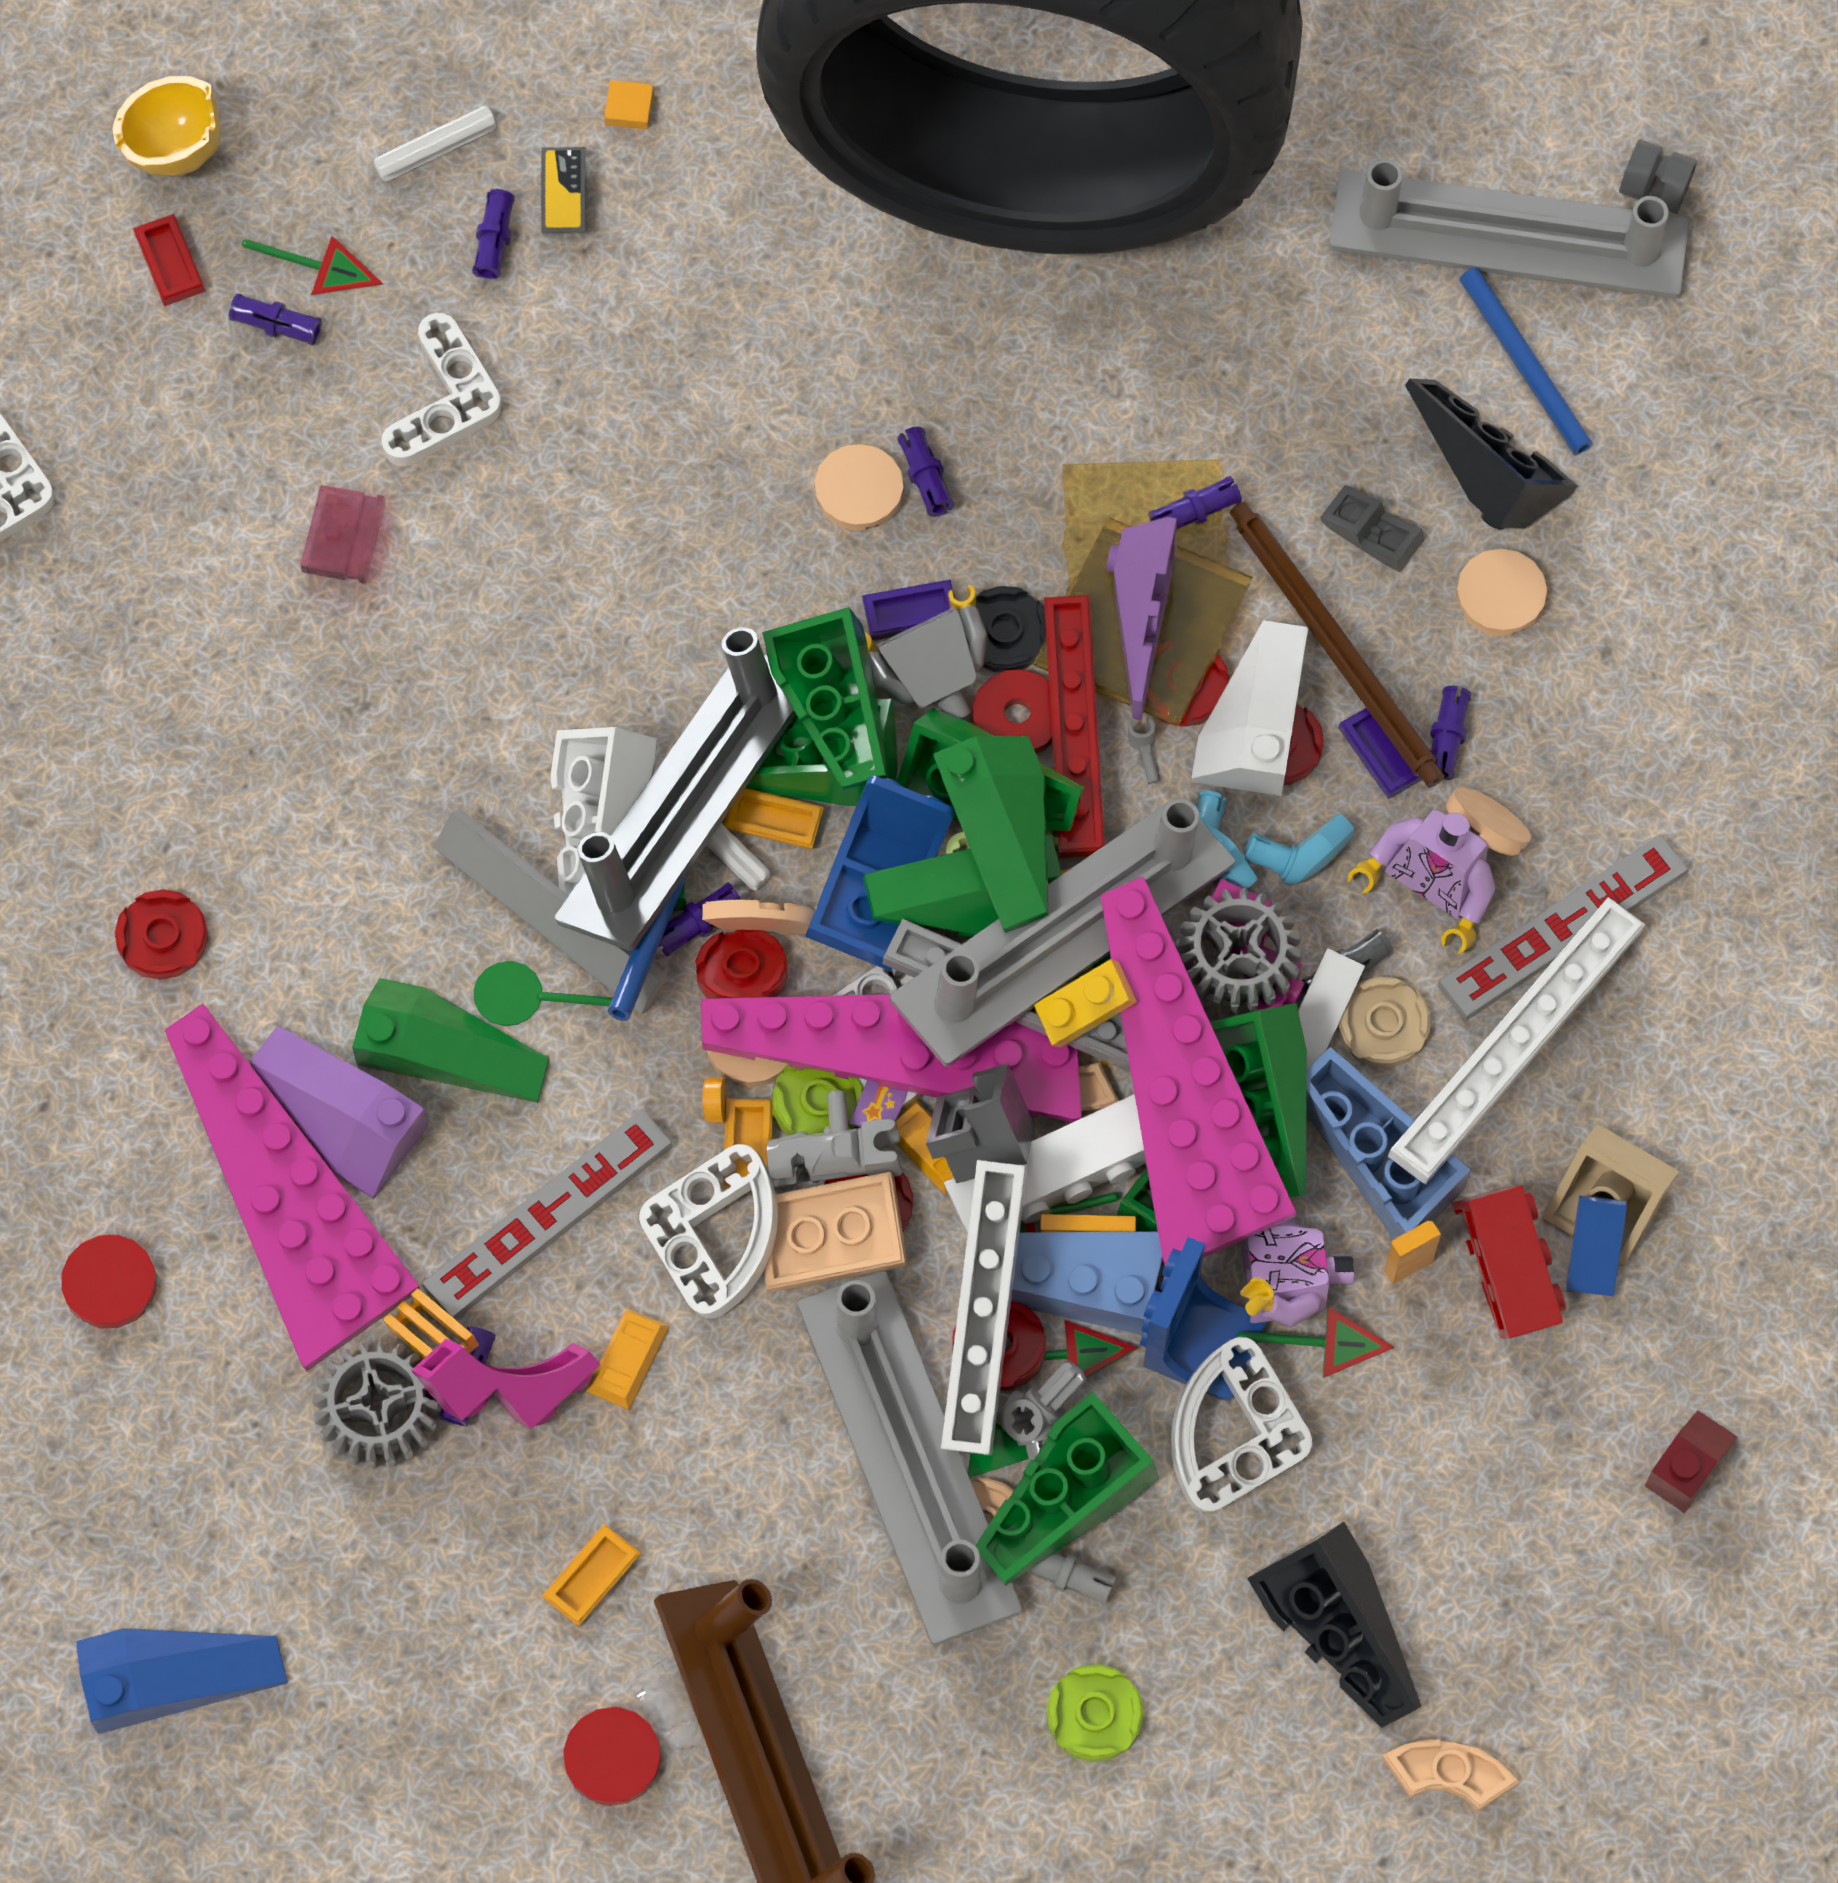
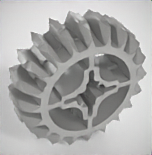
(1264, 976)
(359, 1405)

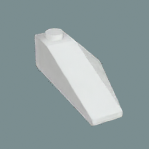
(1253, 720)
(599, 782)

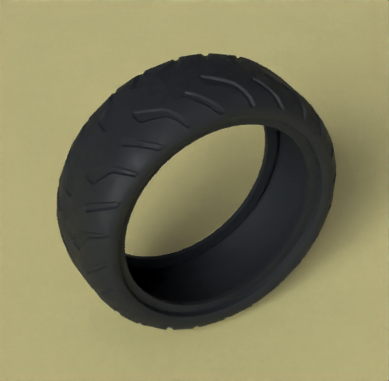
(1030, 156)

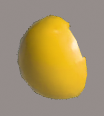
(169, 126)

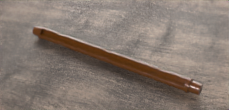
(1337, 645)

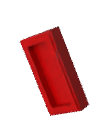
(169, 260)

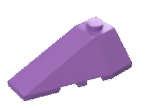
(1141, 588)
(347, 1114)

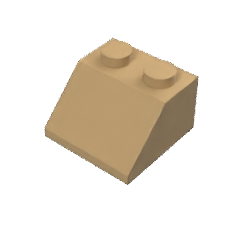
(1615, 1171)

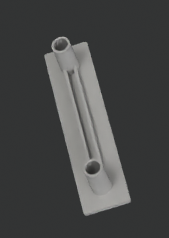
(1509, 232)
(1004, 974)
(898, 1441)

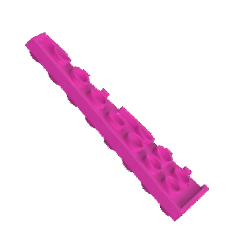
(874, 1043)
(1197, 1133)
(309, 1234)

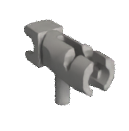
(836, 1151)

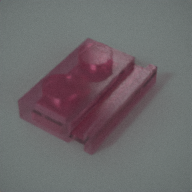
(342, 534)

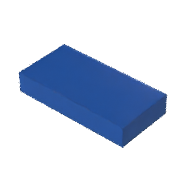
(1596, 1245)

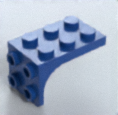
(884, 832)
(1191, 1322)

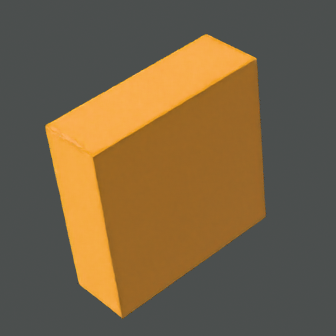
(628, 104)

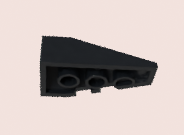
(1495, 476)
(1337, 1608)

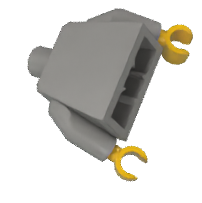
(933, 658)

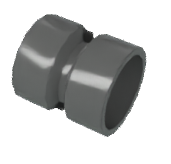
(1658, 175)

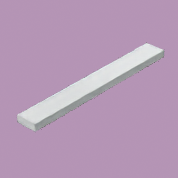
(1516, 1041)

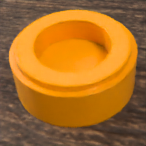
(714, 1100)

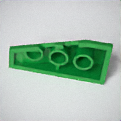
(831, 687)
(939, 731)
(800, 771)
(1000, 806)
(940, 892)
(431, 1039)
(1270, 1067)
(1072, 1485)

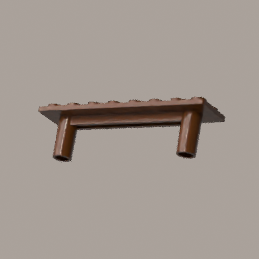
(752, 1735)

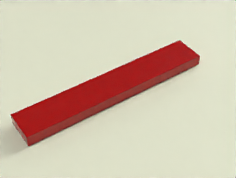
(1075, 717)

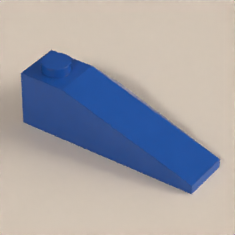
(159, 1673)

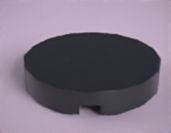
(1010, 644)

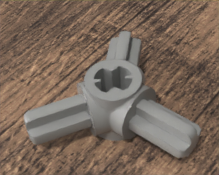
(1032, 1414)

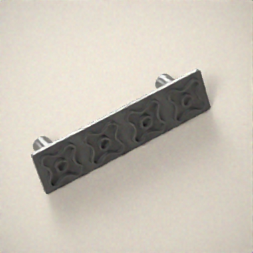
(683, 802)

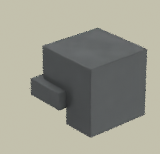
(981, 1124)

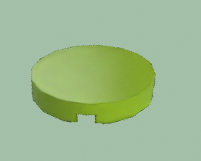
(802, 1102)
(1093, 1730)

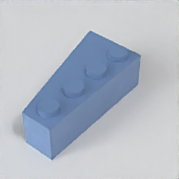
(1361, 1130)
(1089, 1276)

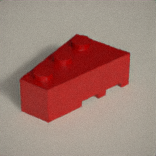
(1512, 1260)

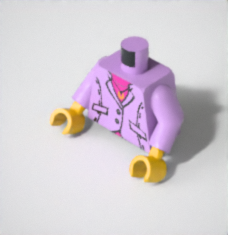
(1440, 864)
(1290, 1273)

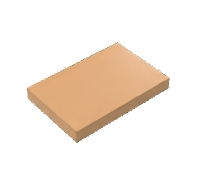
(836, 1233)

